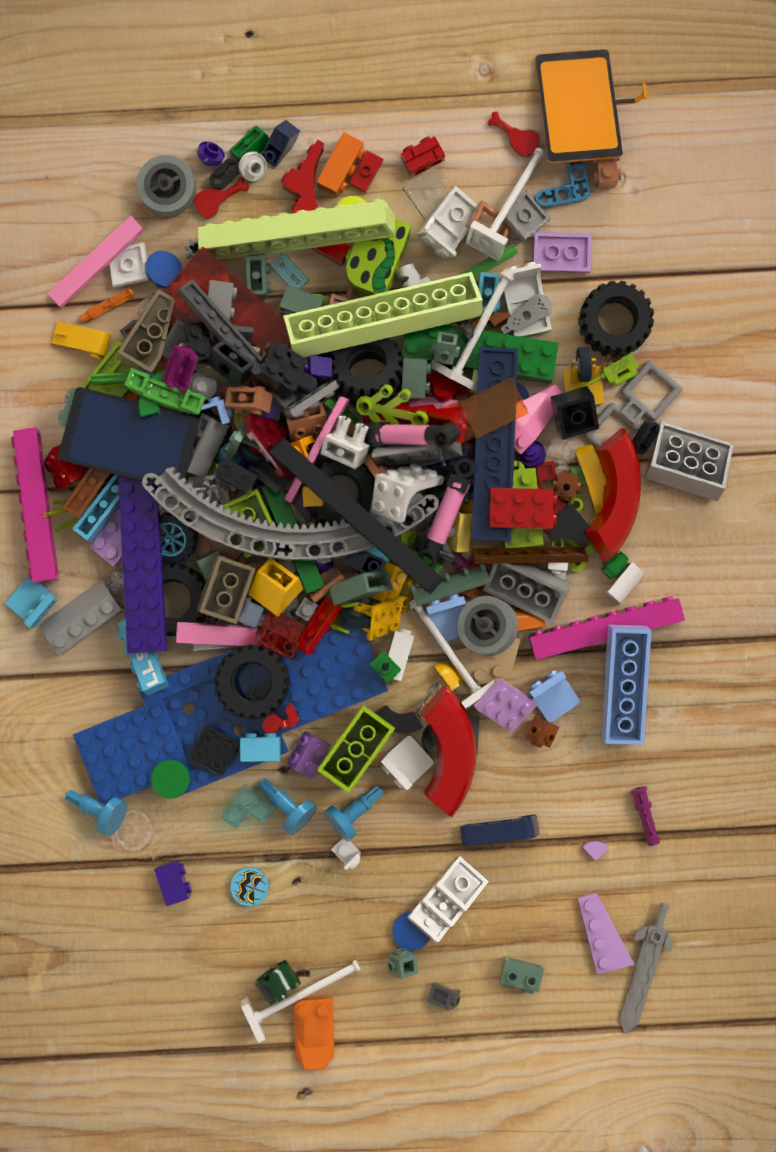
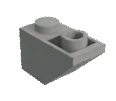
(222, 294)

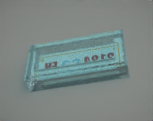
(289, 271)

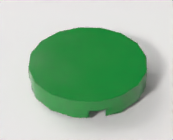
(170, 779)

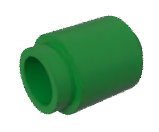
(615, 565)

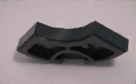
(402, 722)

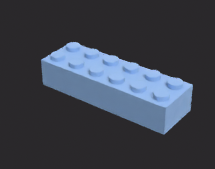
(626, 684)

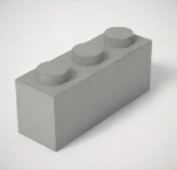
(206, 444)

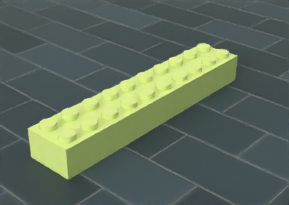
(298, 230)
(384, 315)

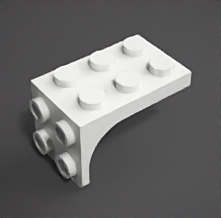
(447, 223)
(520, 290)
(396, 488)

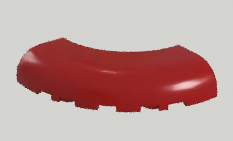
(620, 495)
(454, 751)

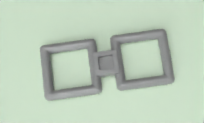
(635, 408)

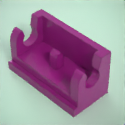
(180, 368)

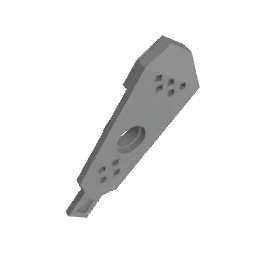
(534, 311)

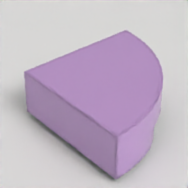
(595, 848)

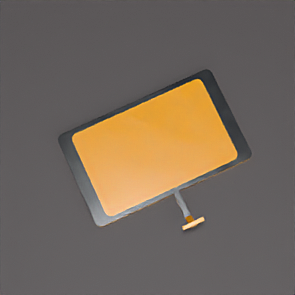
(580, 106)

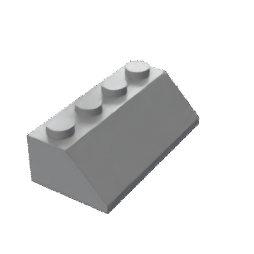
(528, 589)
(81, 618)

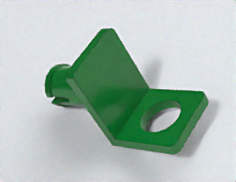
(385, 667)

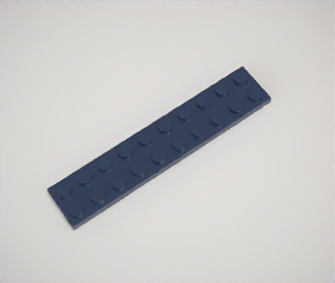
(494, 450)

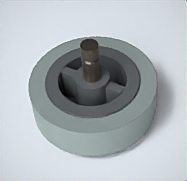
(166, 185)
(487, 625)

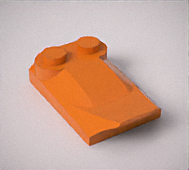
(314, 1032)

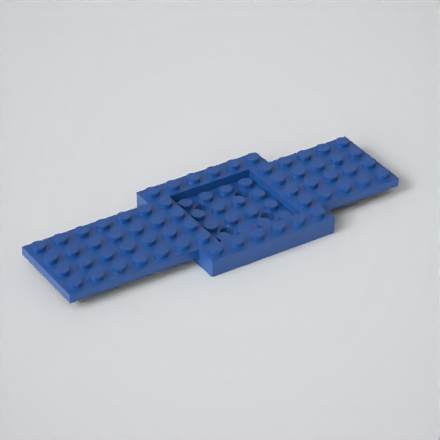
(130, 746)

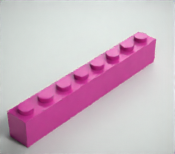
(35, 502)
(596, 629)

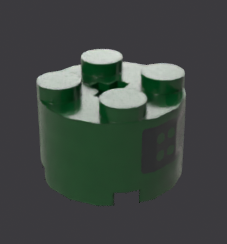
(277, 982)

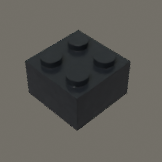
(575, 412)

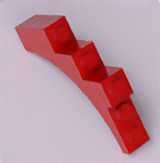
(302, 185)
(435, 416)

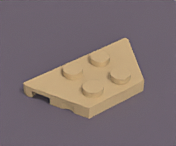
(488, 668)

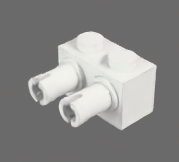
(345, 448)

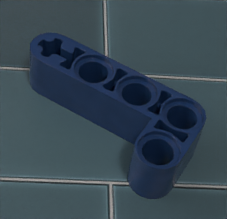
(500, 831)

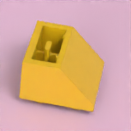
(400, 584)
(274, 587)

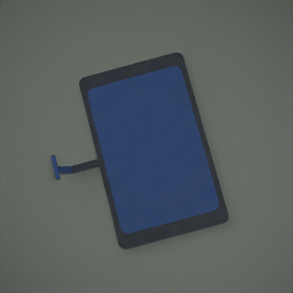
(112, 438)

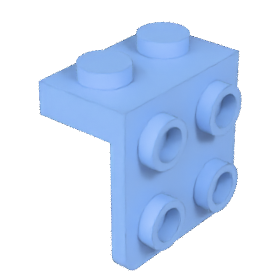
(225, 413)
(446, 615)
(554, 695)

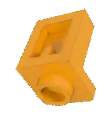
(302, 444)

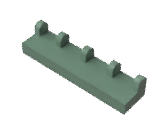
(452, 585)

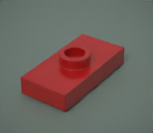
(366, 171)

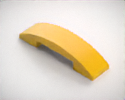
(593, 475)

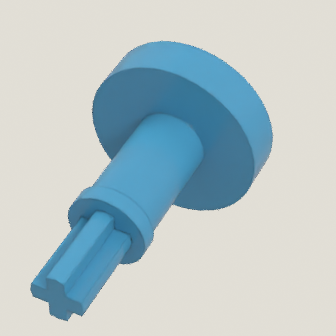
(109, 815)
(297, 815)
(342, 820)

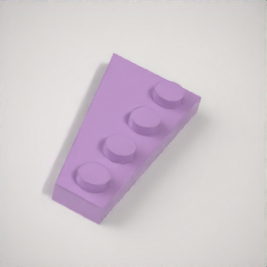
(604, 941)

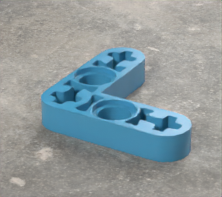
(570, 189)

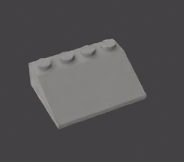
(403, 454)
(690, 461)

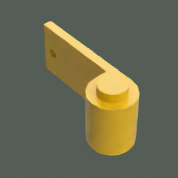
(82, 338)

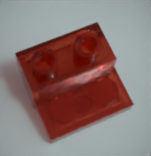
(279, 634)

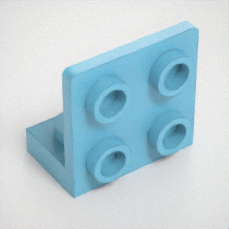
(31, 602)

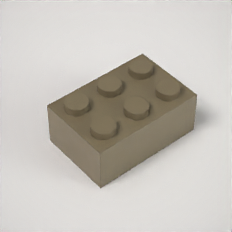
(225, 589)

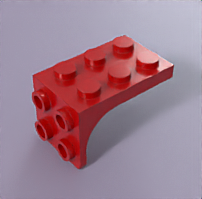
(63, 472)
(523, 508)

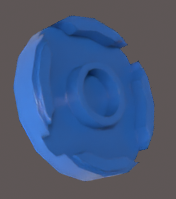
(162, 268)
(408, 934)

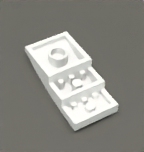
(447, 899)

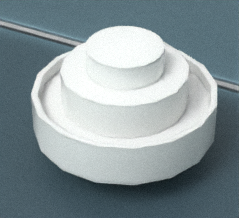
(252, 166)
(203, 385)

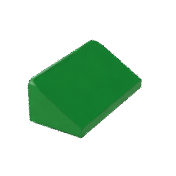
(253, 141)

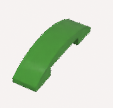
(160, 393)

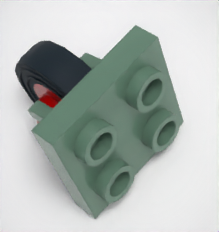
(242, 445)

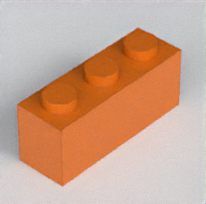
(341, 165)

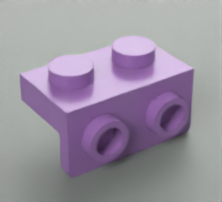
(308, 754)

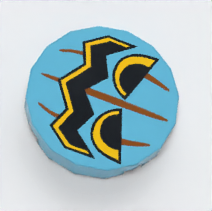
(249, 886)

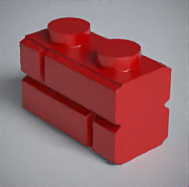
(422, 156)

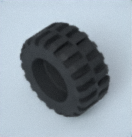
(633, 301)
(355, 387)
(363, 479)
(194, 583)
(252, 708)

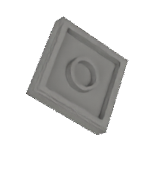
(525, 216)

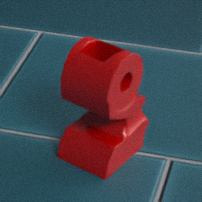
(273, 722)

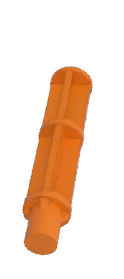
(107, 305)

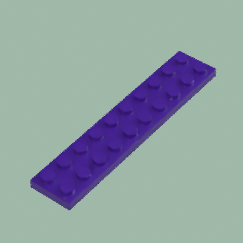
(142, 567)

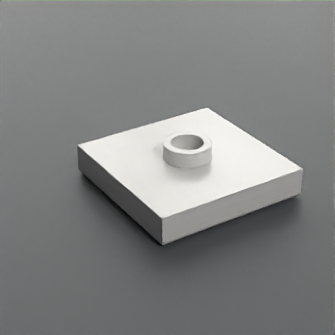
(129, 266)

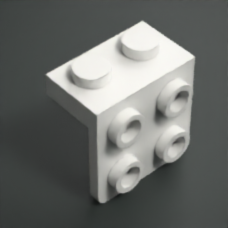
(406, 762)

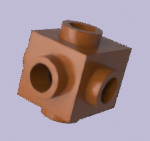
(572, 480)
(541, 732)

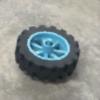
(189, 544)

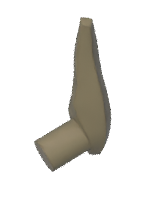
(301, 519)

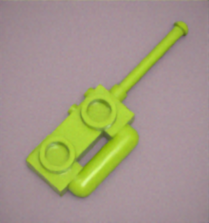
(610, 372)

